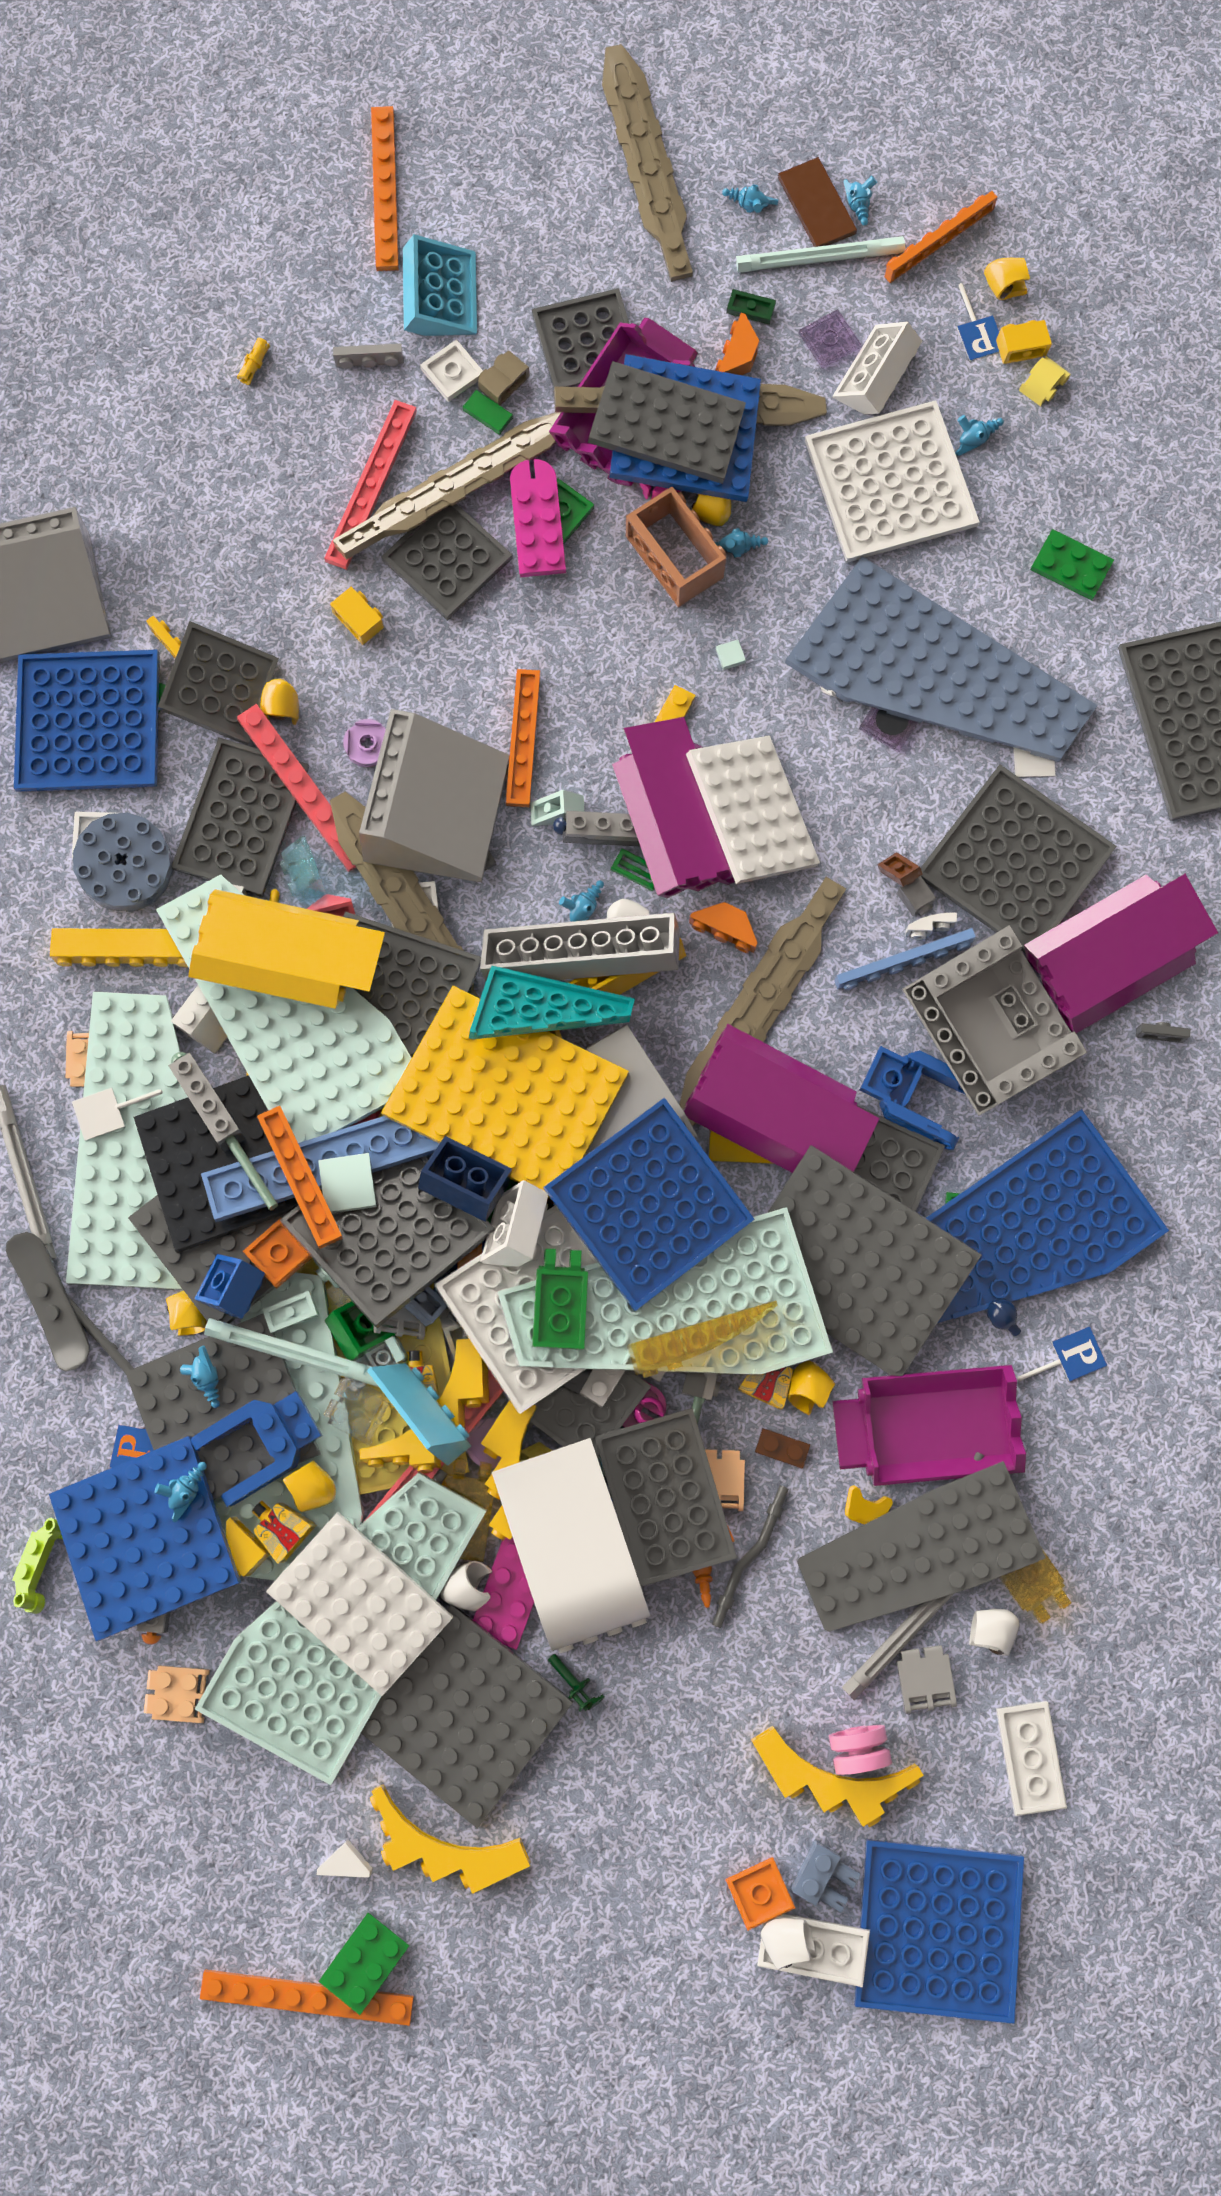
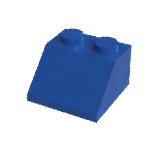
(230, 1286)

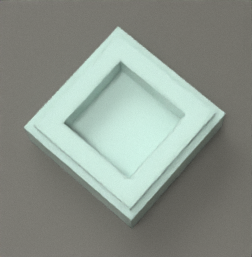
(730, 654)
(396, 1349)

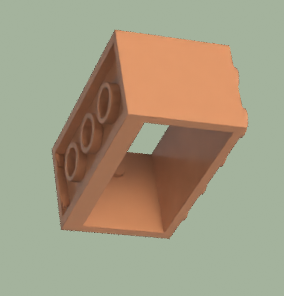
(677, 587)

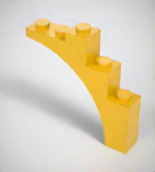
(465, 1387)
(505, 1441)
(829, 1790)
(408, 1843)

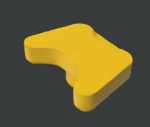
(863, 1510)

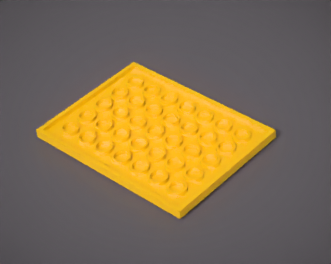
(509, 1097)

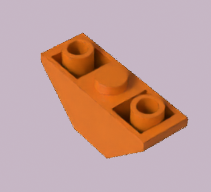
(741, 349)
(726, 924)

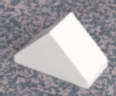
(345, 1862)

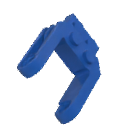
(893, 1083)
(283, 1430)

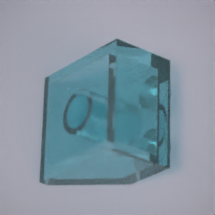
(303, 870)

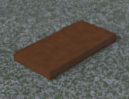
(817, 203)

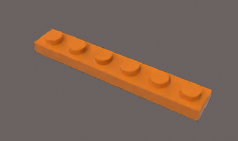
(934, 240)
(523, 738)
(300, 1177)

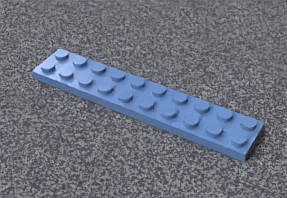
(385, 1140)

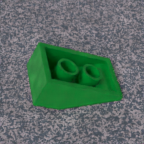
(354, 1331)

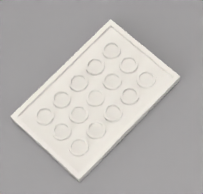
(752, 809)
(359, 1604)

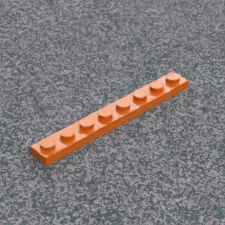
(384, 188)
(300, 1997)

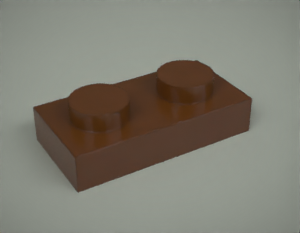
(900, 869)
(782, 1448)

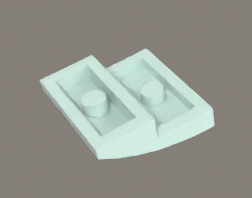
(347, 1183)

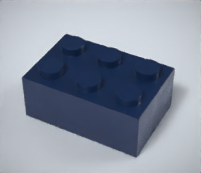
(464, 1178)

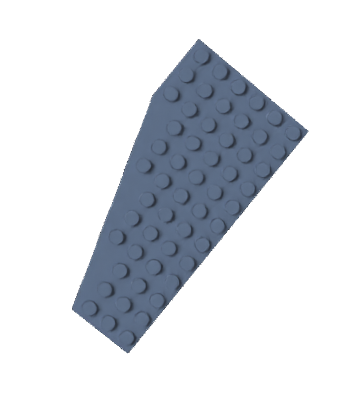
(924, 664)

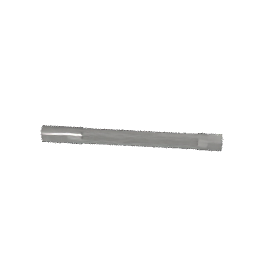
(23, 1172)
(892, 1646)

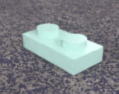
(290, 1312)

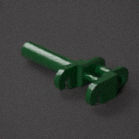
(575, 1684)

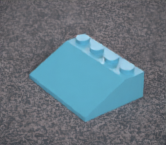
(439, 288)
(421, 1410)

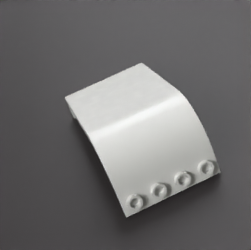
(571, 1546)

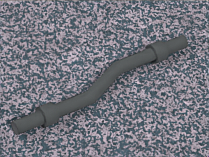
(726, 1600)

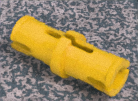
(253, 361)

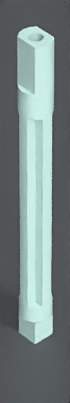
(820, 254)
(288, 1351)

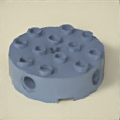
(99, 866)

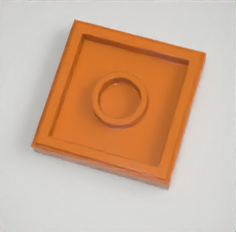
(277, 1254)
(760, 1893)

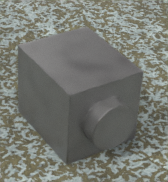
(917, 897)

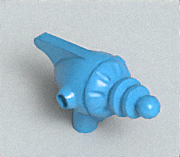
(859, 197)
(750, 198)
(975, 432)
(740, 542)
(584, 904)
(203, 1376)
(182, 1491)

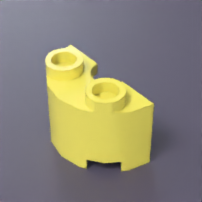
(1043, 380)

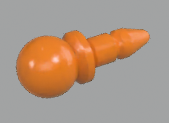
(703, 1579)

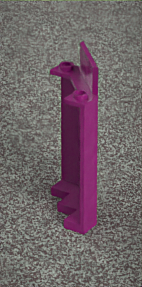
(645, 341)
(669, 809)
(1120, 948)
(777, 1104)
(931, 1425)

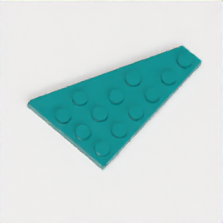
(531, 1004)

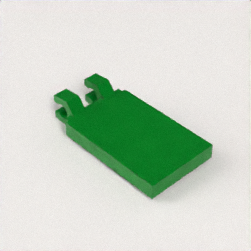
(560, 1303)

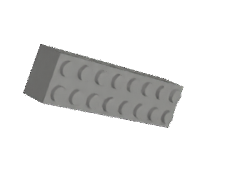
(585, 947)

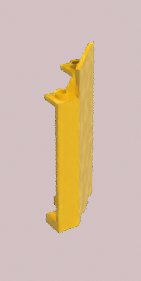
(283, 950)

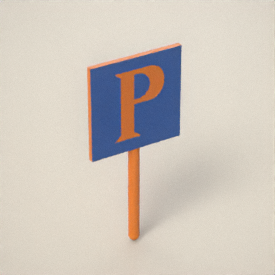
(129, 1444)

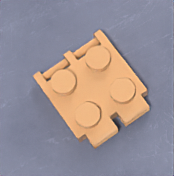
(76, 1058)
(728, 1477)
(175, 1693)

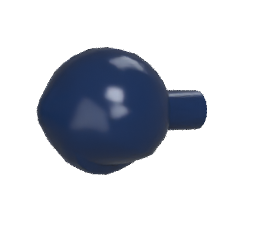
(1003, 1316)

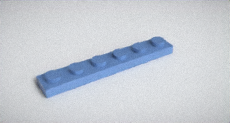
(895, 963)

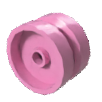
(860, 1749)

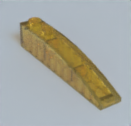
(688, 1342)

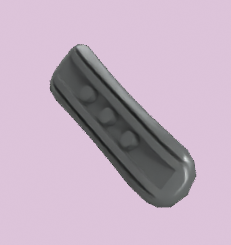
(49, 1300)

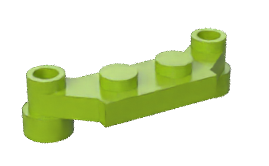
(32, 1565)

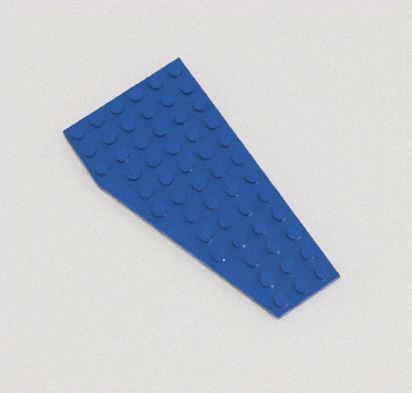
(1048, 1218)

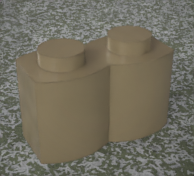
(503, 378)

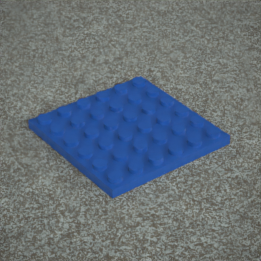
(738, 473)
(87, 720)
(648, 1204)
(129, 1550)
(941, 1930)

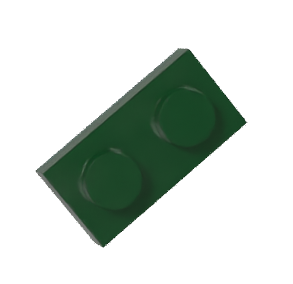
(754, 306)

